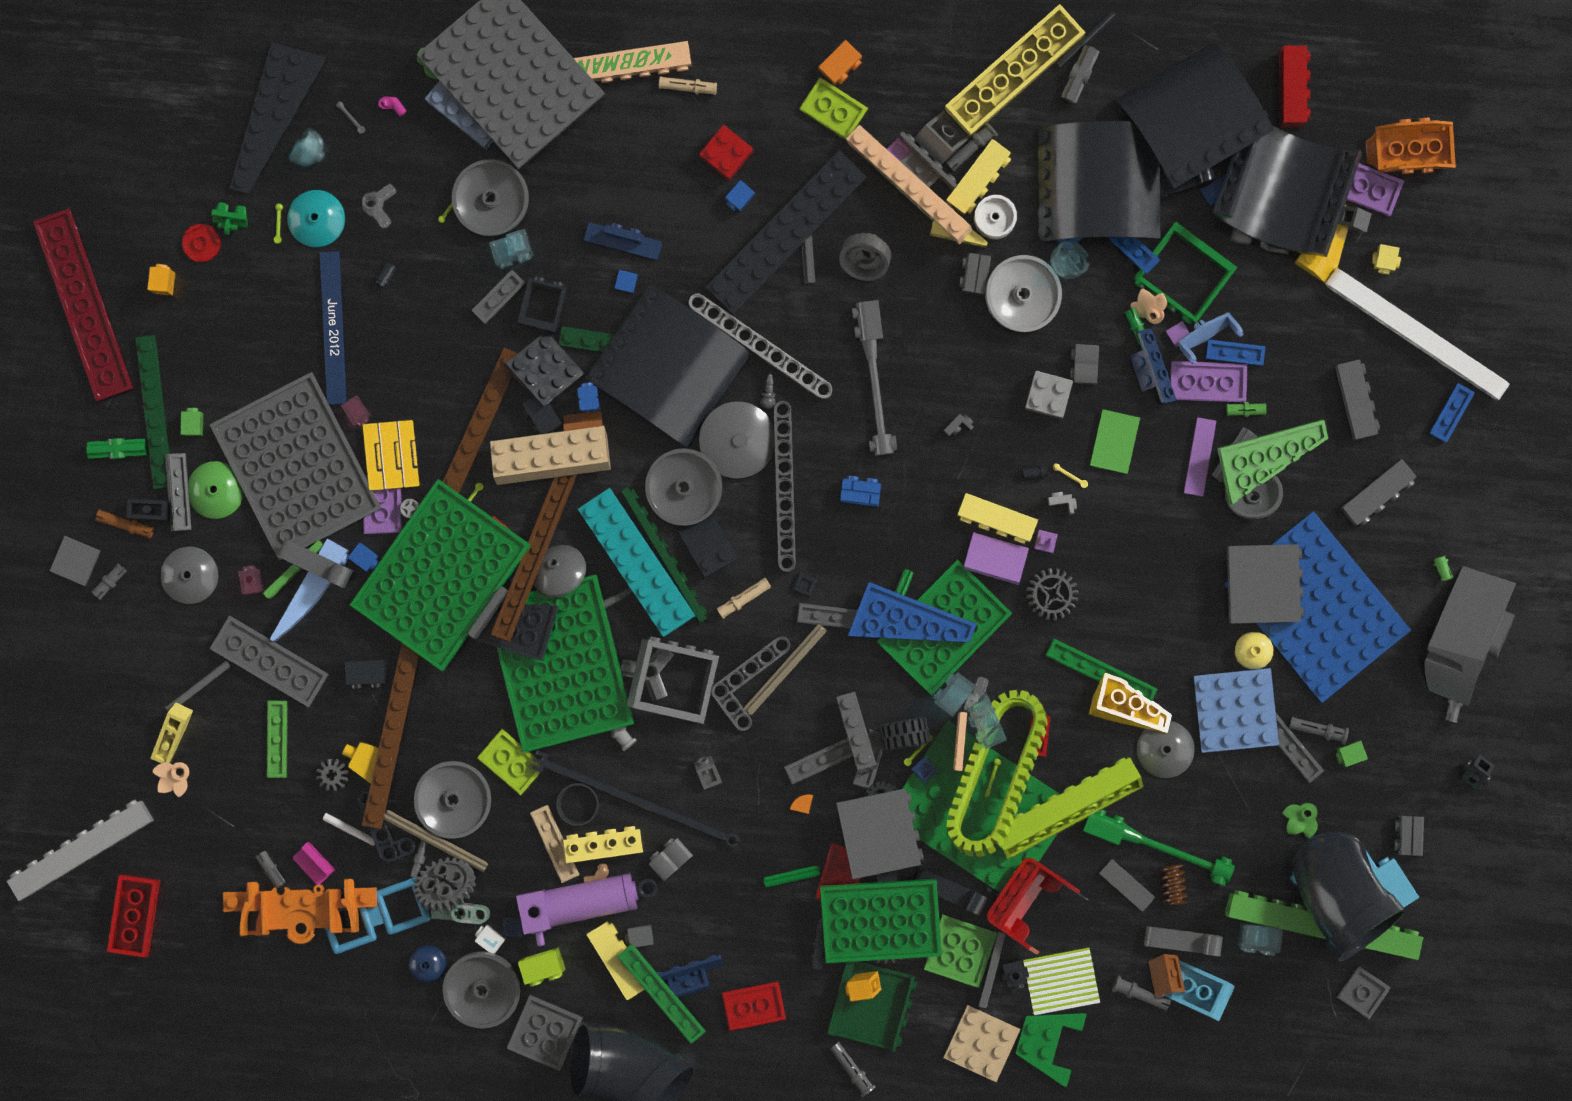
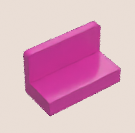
(313, 863)

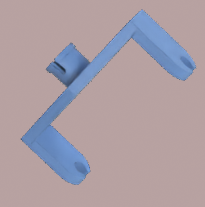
(1206, 331)

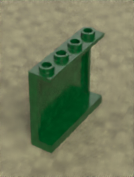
(874, 1019)

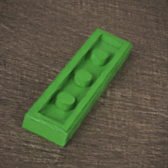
(289, 574)
(277, 739)

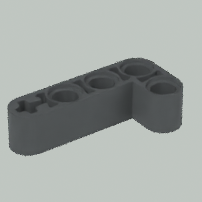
(314, 563)
(1183, 940)

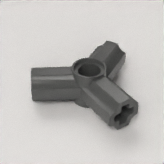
(654, 684)

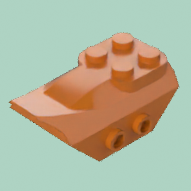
(1412, 146)

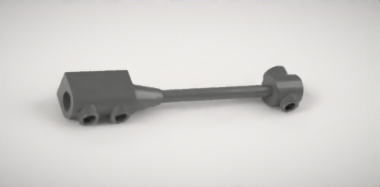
(869, 331)

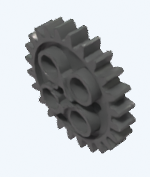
(444, 884)

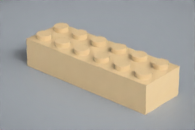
(550, 455)

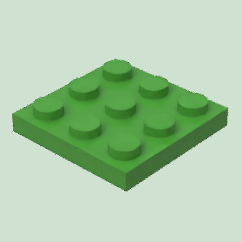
(964, 951)

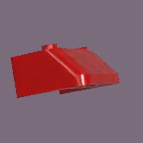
(1019, 896)

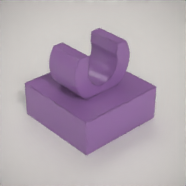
(1045, 541)

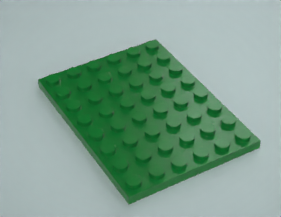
(440, 574)
(579, 681)
(935, 797)

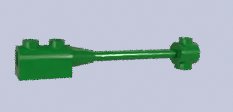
(1115, 829)

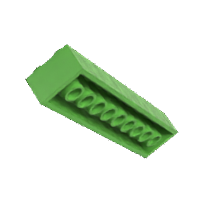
(1299, 920)

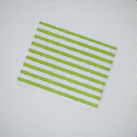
(1062, 981)

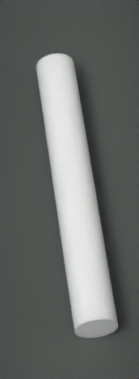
(349, 829)

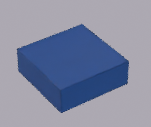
(626, 281)

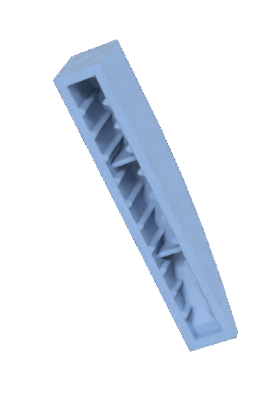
(309, 591)

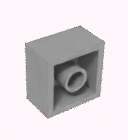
(1048, 394)

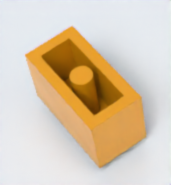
(161, 280)
(863, 986)

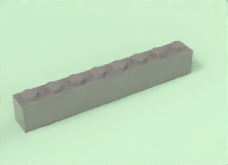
(80, 850)

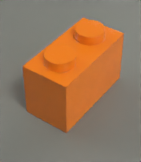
(840, 63)

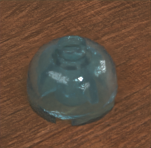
(308, 149)
(1069, 260)

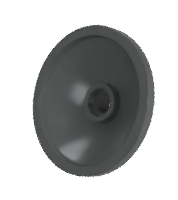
(1268, 497)
(564, 575)
(202, 579)
(1163, 764)

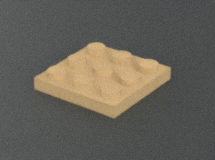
(981, 1043)

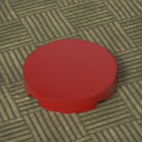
(201, 243)

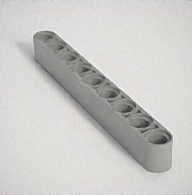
(754, 339)

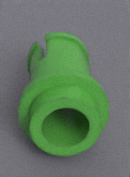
(1443, 568)

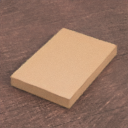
(960, 741)

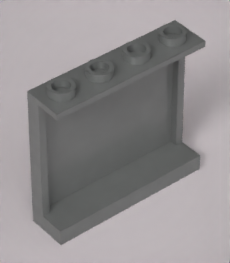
(1264, 584)
(879, 833)

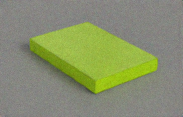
(833, 108)
(508, 762)

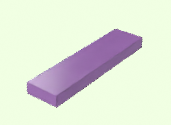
(1200, 457)

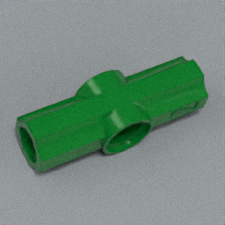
(116, 448)

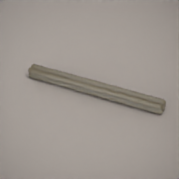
(784, 669)
(435, 840)

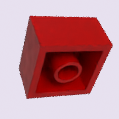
(726, 152)

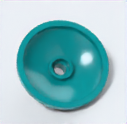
(320, 231)

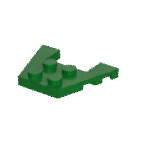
(1040, 1040)

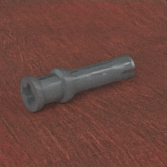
(979, 140)
(1328, 732)
(1132, 990)
(857, 1077)

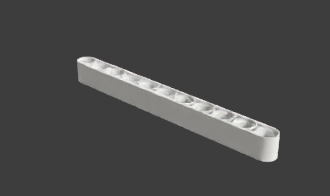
(1417, 334)

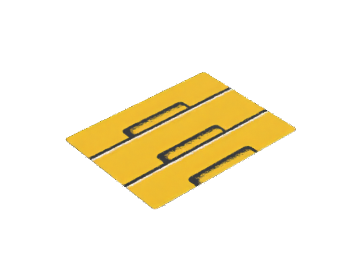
(391, 455)

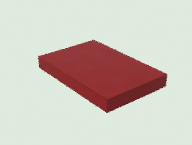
(836, 869)
(753, 1006)

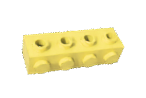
(602, 846)

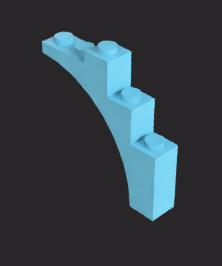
(1391, 879)

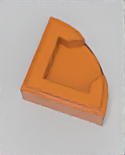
(802, 804)

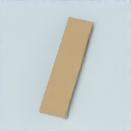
(553, 842)

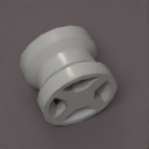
(406, 507)

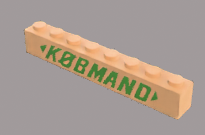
(637, 62)
(909, 184)

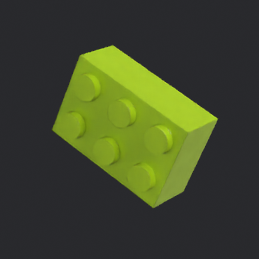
(542, 966)

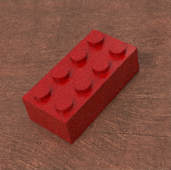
(1293, 86)
(133, 915)

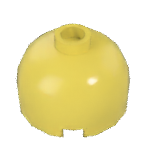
(1254, 650)

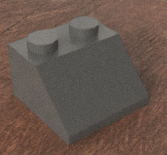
(942, 137)

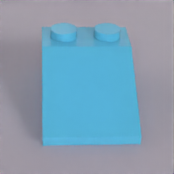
(1203, 992)

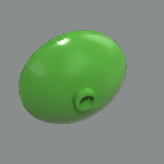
(224, 500)

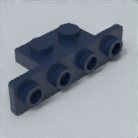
(623, 240)
(1151, 368)
(690, 977)

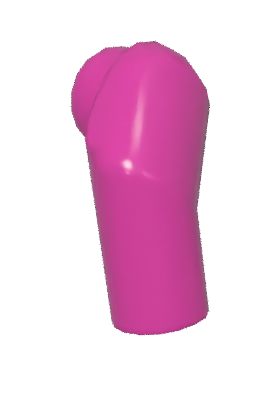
(392, 103)

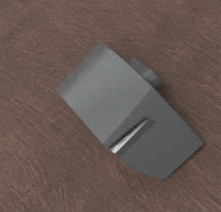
(1467, 632)

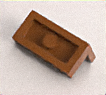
(583, 421)
(1166, 975)

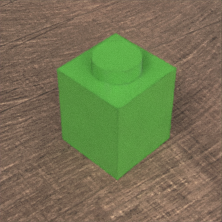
(192, 422)
(1351, 754)

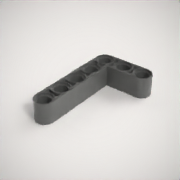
(745, 677)

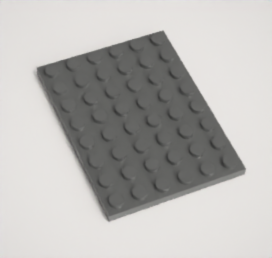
(511, 76)
(295, 465)

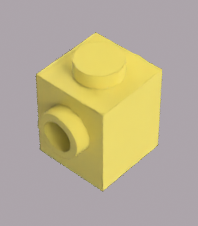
(1386, 259)

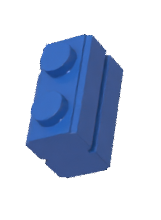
(588, 398)
(860, 492)

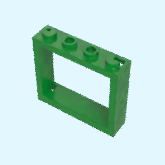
(1205, 250)

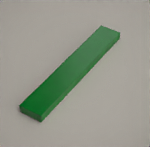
(1094, 668)
(661, 993)

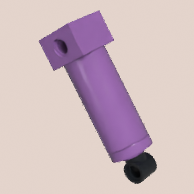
(580, 902)

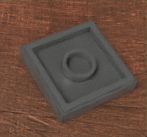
(75, 560)
(1363, 992)

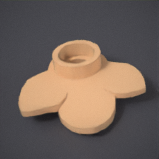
(1149, 304)
(170, 779)

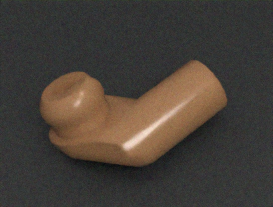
(601, 873)

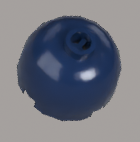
(436, 962)

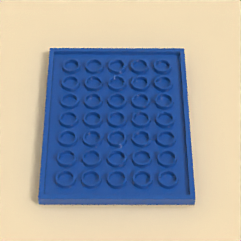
(1343, 618)

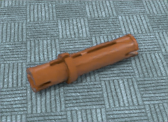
(125, 524)

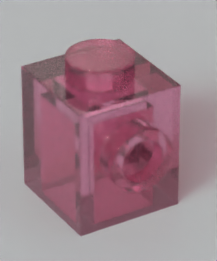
(250, 580)

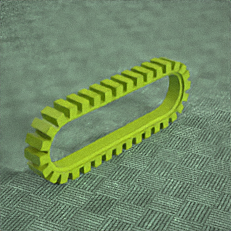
(1017, 784)

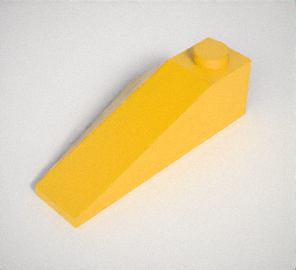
(1321, 266)
(1122, 704)

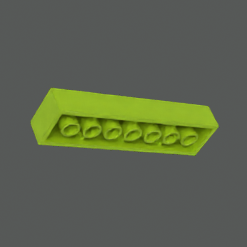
(1071, 806)

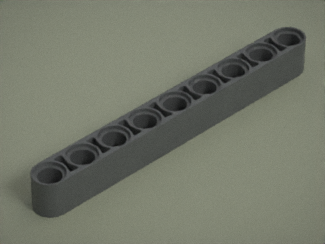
(787, 477)

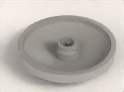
(1040, 289)

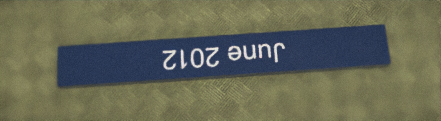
(333, 328)

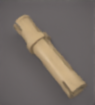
(687, 85)
(743, 598)

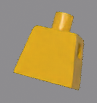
(362, 760)

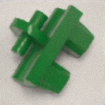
(229, 220)

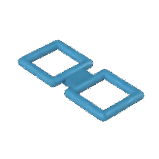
(378, 915)

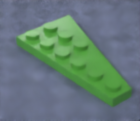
(1261, 458)

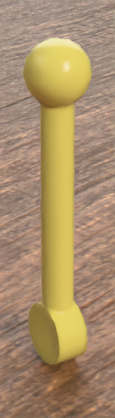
(1056, 467)

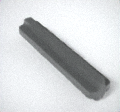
(808, 262)

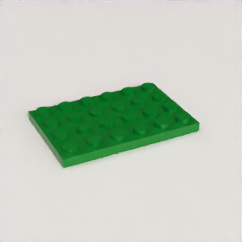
(960, 595)
(881, 920)

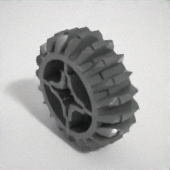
(1067, 602)

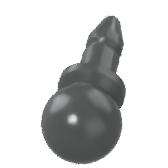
(768, 401)

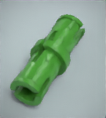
(1238, 409)

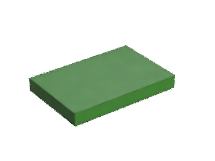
(1114, 441)

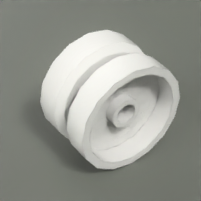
(995, 228)

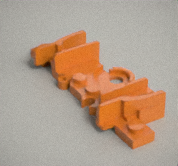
(299, 906)

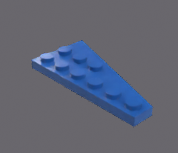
(900, 617)

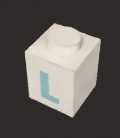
(489, 939)

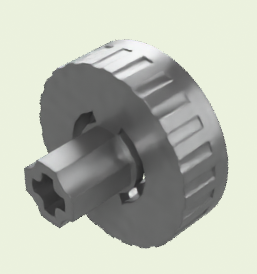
(857, 256)

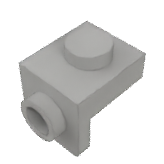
(1059, 498)

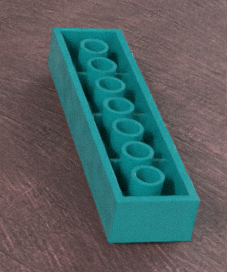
(636, 562)

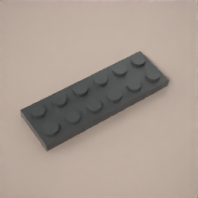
(269, 661)

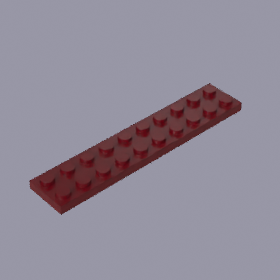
(83, 305)

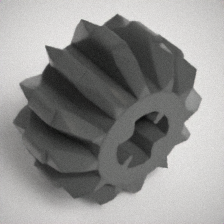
(327, 770)

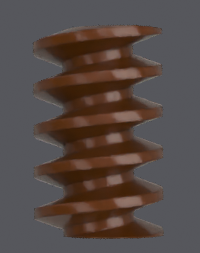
(1173, 885)

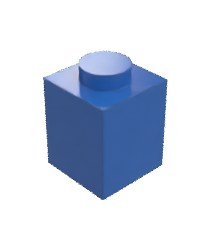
(739, 196)
(364, 557)

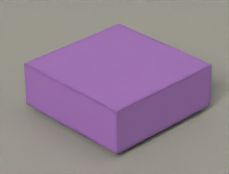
(899, 149)
(1177, 333)

